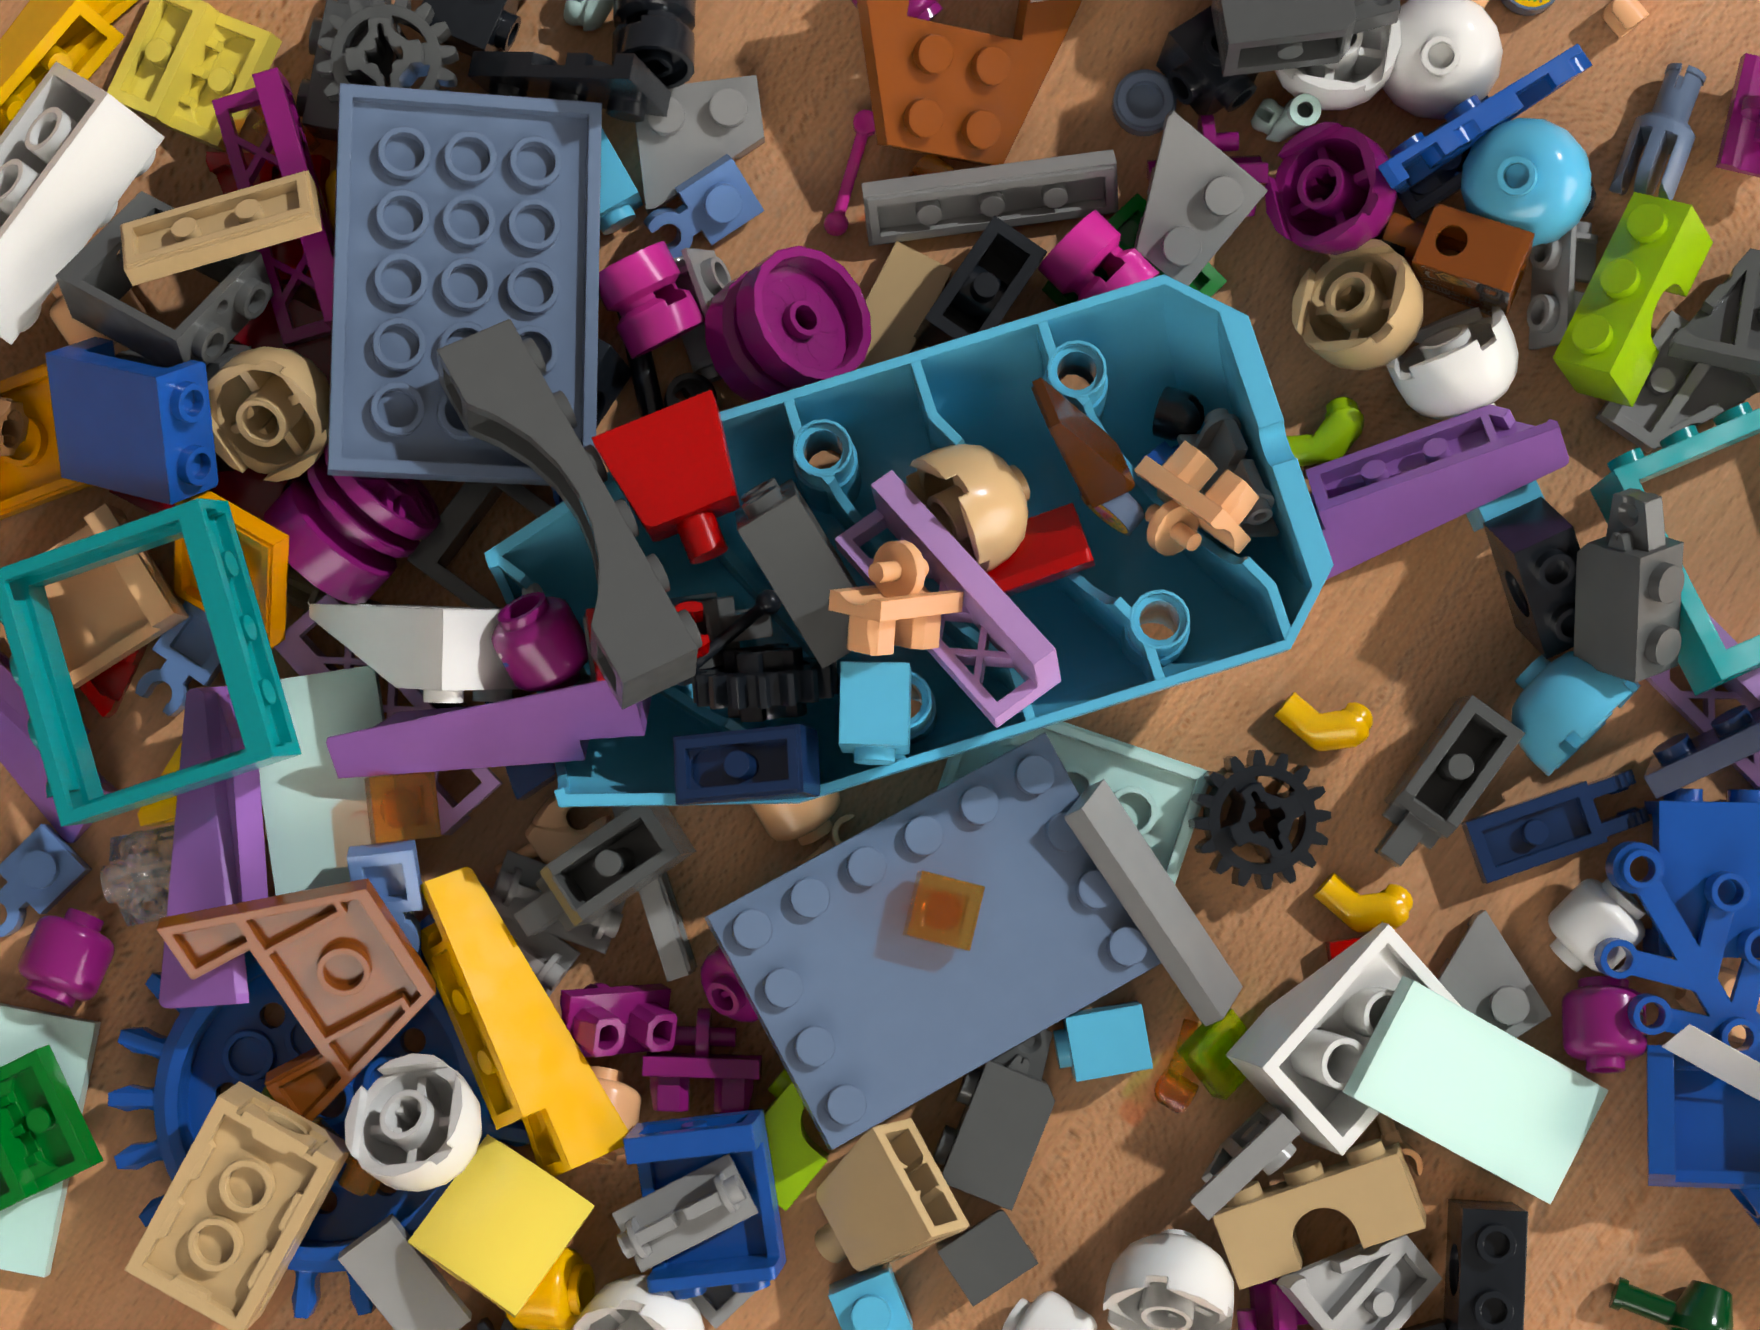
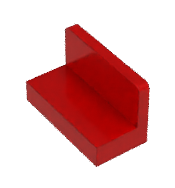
(1051, 550)

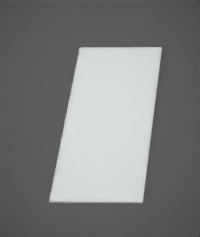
(1717, 1059)

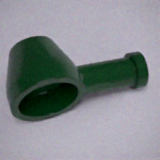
(1697, 1308)

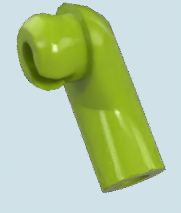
(1333, 437)

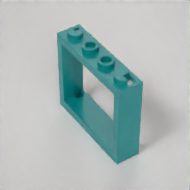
(237, 633)
(1702, 652)

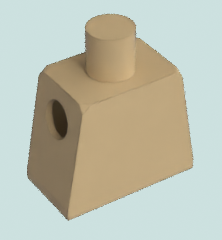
(886, 1200)

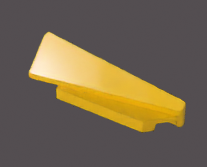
(52, 31)
(513, 1031)

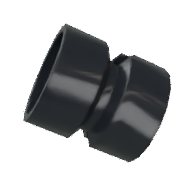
(658, 35)

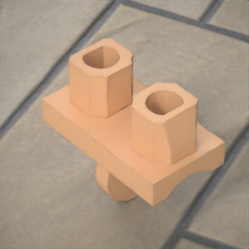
(1185, 508)
(898, 605)

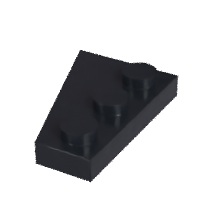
(624, 89)

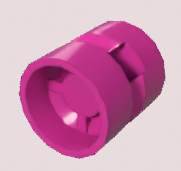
(1087, 249)
(648, 299)

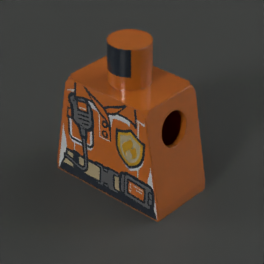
(1488, 262)

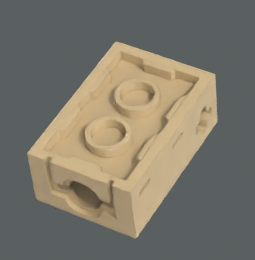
(238, 1207)

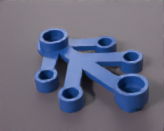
(1694, 963)

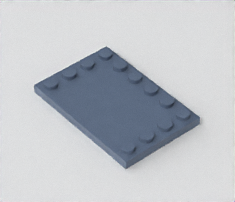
(443, 228)
(891, 1018)

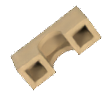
(1368, 1188)

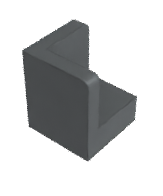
(986, 1256)

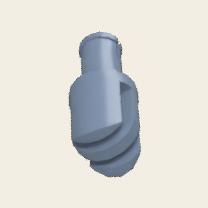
(1663, 133)

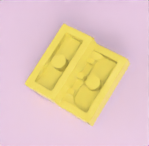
(184, 60)
(501, 1225)

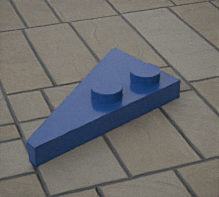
(1471, 119)

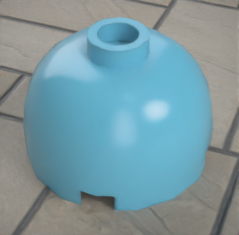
(1528, 178)
(1564, 707)

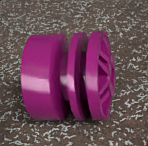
(351, 528)

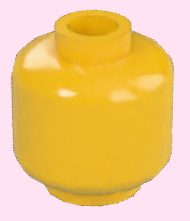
(559, 1296)

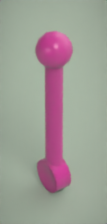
(836, 221)

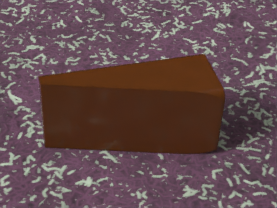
(1085, 447)

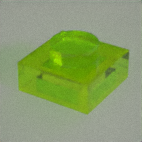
(1207, 1058)

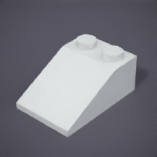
(423, 647)
(1317, 1031)

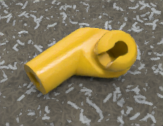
(1326, 730)
(1368, 910)

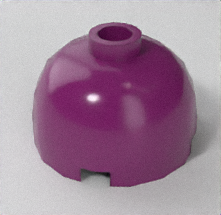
(1330, 190)

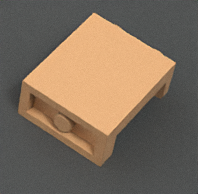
(111, 607)

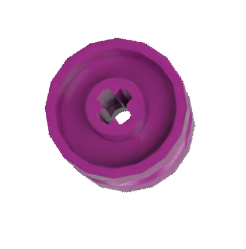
(787, 324)

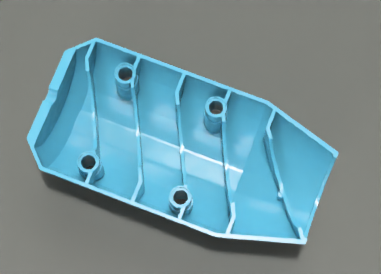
(979, 392)

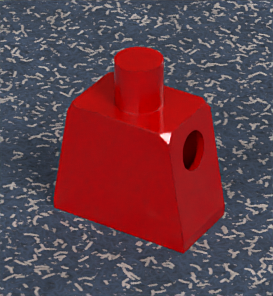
(676, 473)

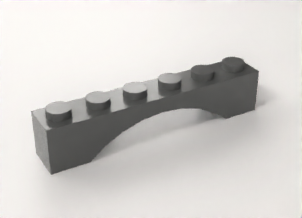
(505, 401)

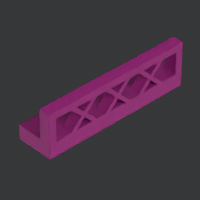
(292, 156)

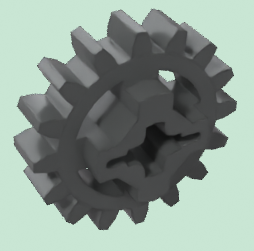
(362, 62)

